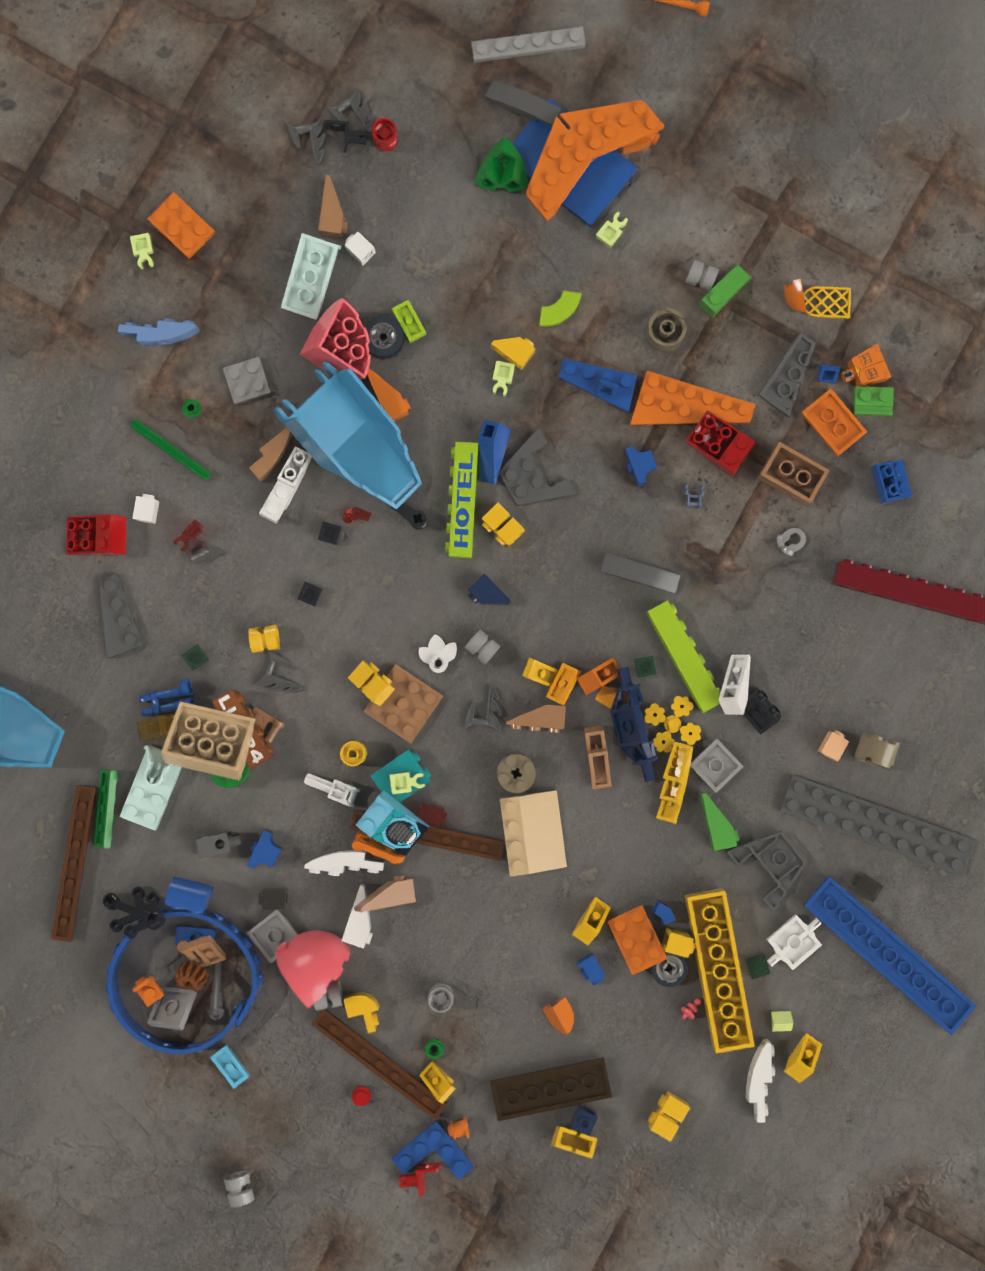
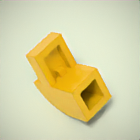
(365, 1004)

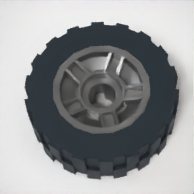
(395, 337)

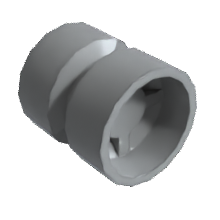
(701, 275)
(482, 647)
(332, 997)
(441, 997)
(238, 1188)

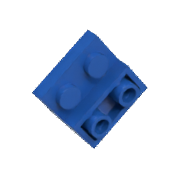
(891, 481)
(188, 895)

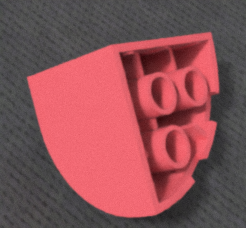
(339, 340)
(311, 963)

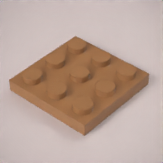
(407, 705)

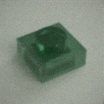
(195, 657)
(645, 666)
(757, 966)

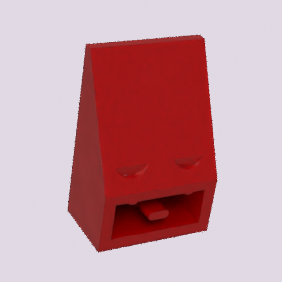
(720, 443)
(96, 535)

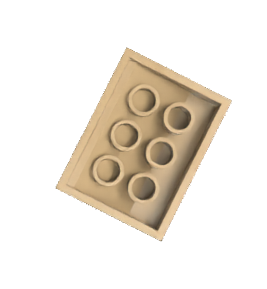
(208, 741)
(533, 833)

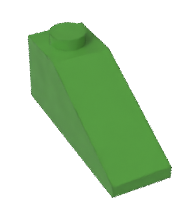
(724, 291)
(719, 829)

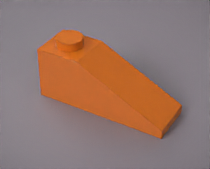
(388, 397)

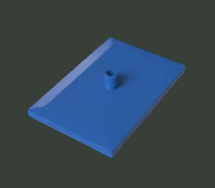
(595, 187)

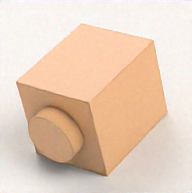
(833, 745)

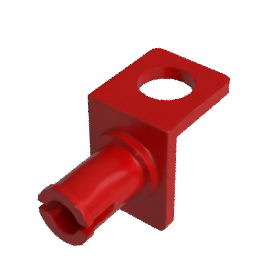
(417, 1180)

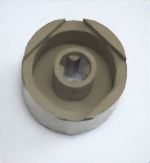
(664, 319)
(876, 751)
(520, 783)

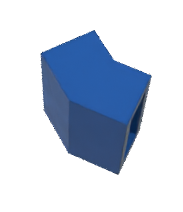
(663, 912)

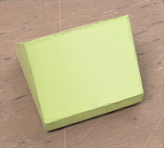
(781, 1021)

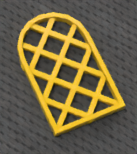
(835, 289)

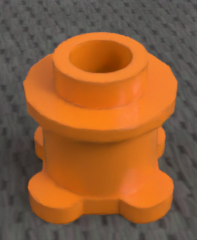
(459, 1128)

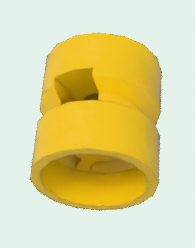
(264, 638)
(353, 753)

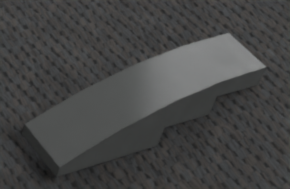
(522, 103)
(639, 573)

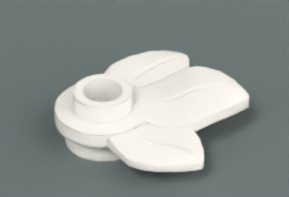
(438, 651)

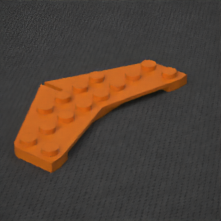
(572, 150)

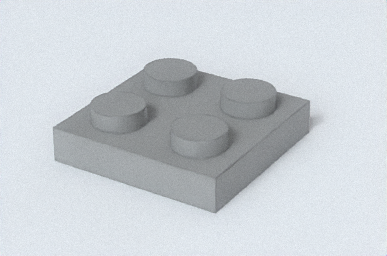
(247, 380)
(716, 765)
(271, 933)
(172, 1009)

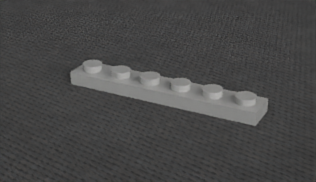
(528, 44)

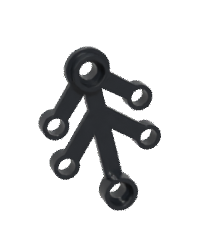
(152, 920)

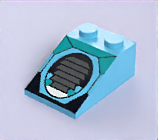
(392, 824)

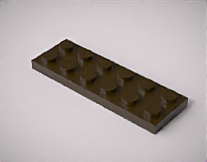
(551, 1089)

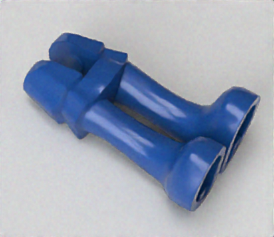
(184, 689)

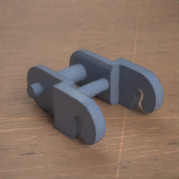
(688, 503)

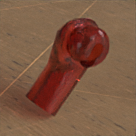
(356, 513)

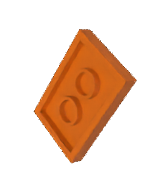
(181, 225)
(833, 422)
(637, 940)

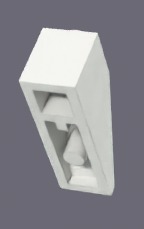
(735, 685)
(359, 923)

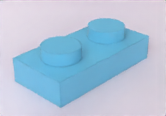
(230, 1066)

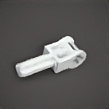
(337, 789)

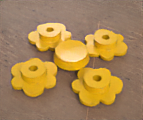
(672, 724)

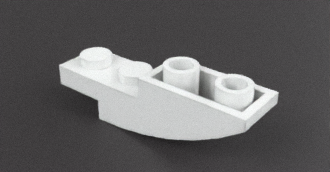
(286, 485)
(335, 863)
(760, 1072)

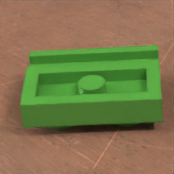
(873, 401)

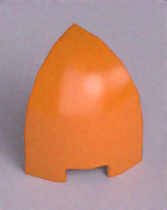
(794, 296)
(560, 1015)

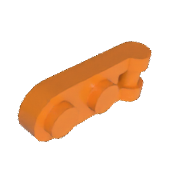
(370, 845)

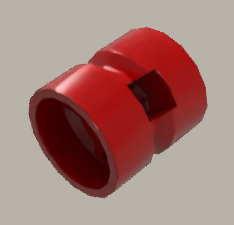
(385, 134)

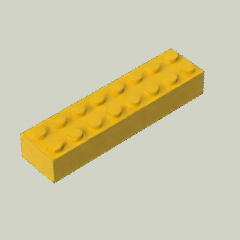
(719, 970)

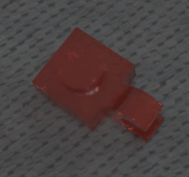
(192, 531)

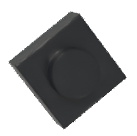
(329, 533)
(310, 594)

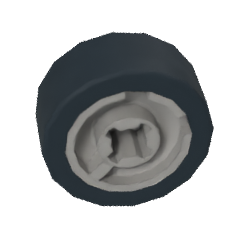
(673, 977)

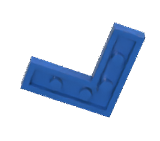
(431, 1139)

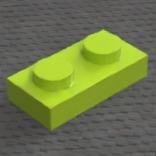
(409, 321)

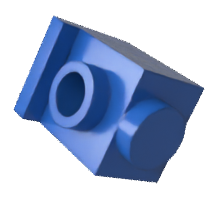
(591, 969)

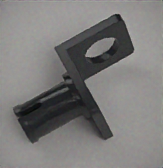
(349, 137)

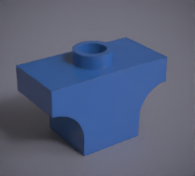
(639, 464)
(264, 851)

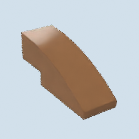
(273, 453)
(597, 757)

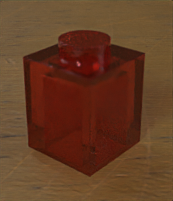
(432, 815)

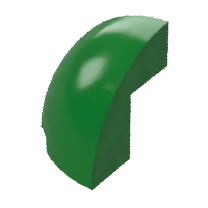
(502, 169)

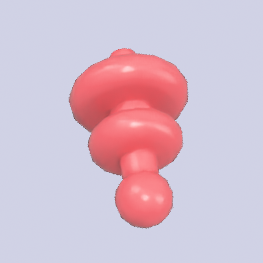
(691, 1008)

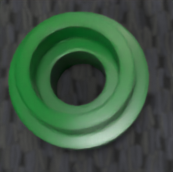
(191, 414)
(434, 1055)

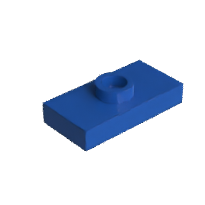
(191, 933)

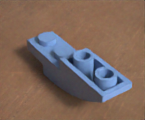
(165, 333)

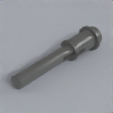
(216, 997)

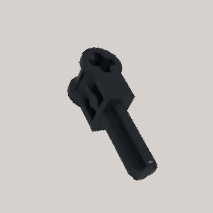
(409, 514)

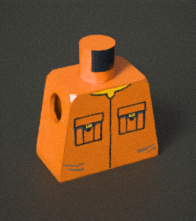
(867, 368)

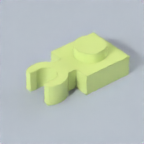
(610, 231)
(142, 247)
(503, 374)
(402, 782)

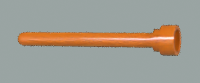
(700, 7)

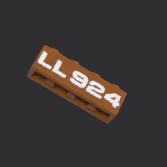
(259, 749)

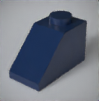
(487, 593)

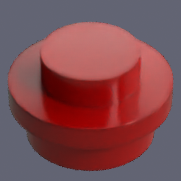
(361, 1096)

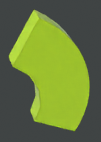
(561, 310)

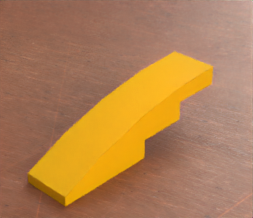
(675, 782)

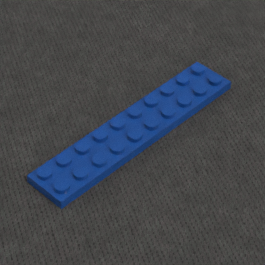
(889, 955)

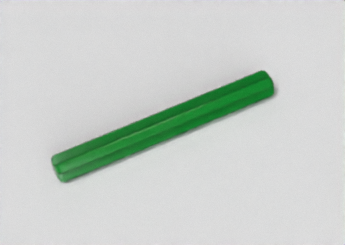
(170, 449)

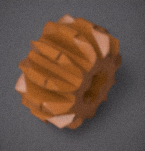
(191, 976)

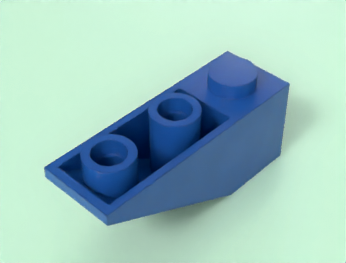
(492, 447)

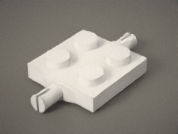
(794, 942)

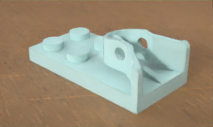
(310, 276)
(150, 789)

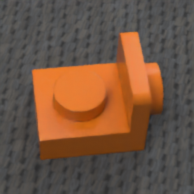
(148, 990)

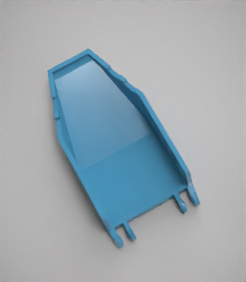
(353, 437)
(26, 733)

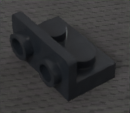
(761, 711)

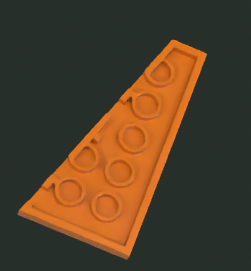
(680, 403)

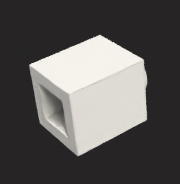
(359, 248)
(146, 509)

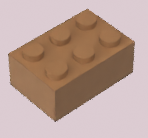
(793, 474)

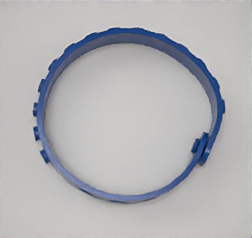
(239, 1011)

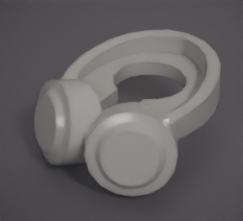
(789, 550)

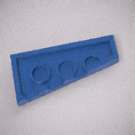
(587, 378)

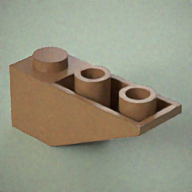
(543, 717)

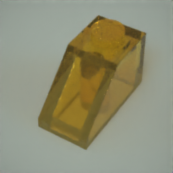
(155, 726)

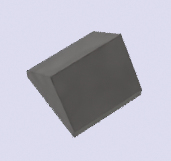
(199, 552)

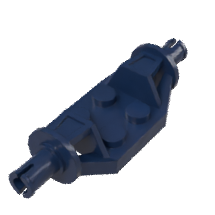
(630, 725)

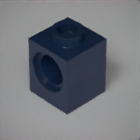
(584, 1119)

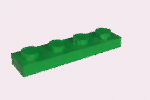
(105, 808)

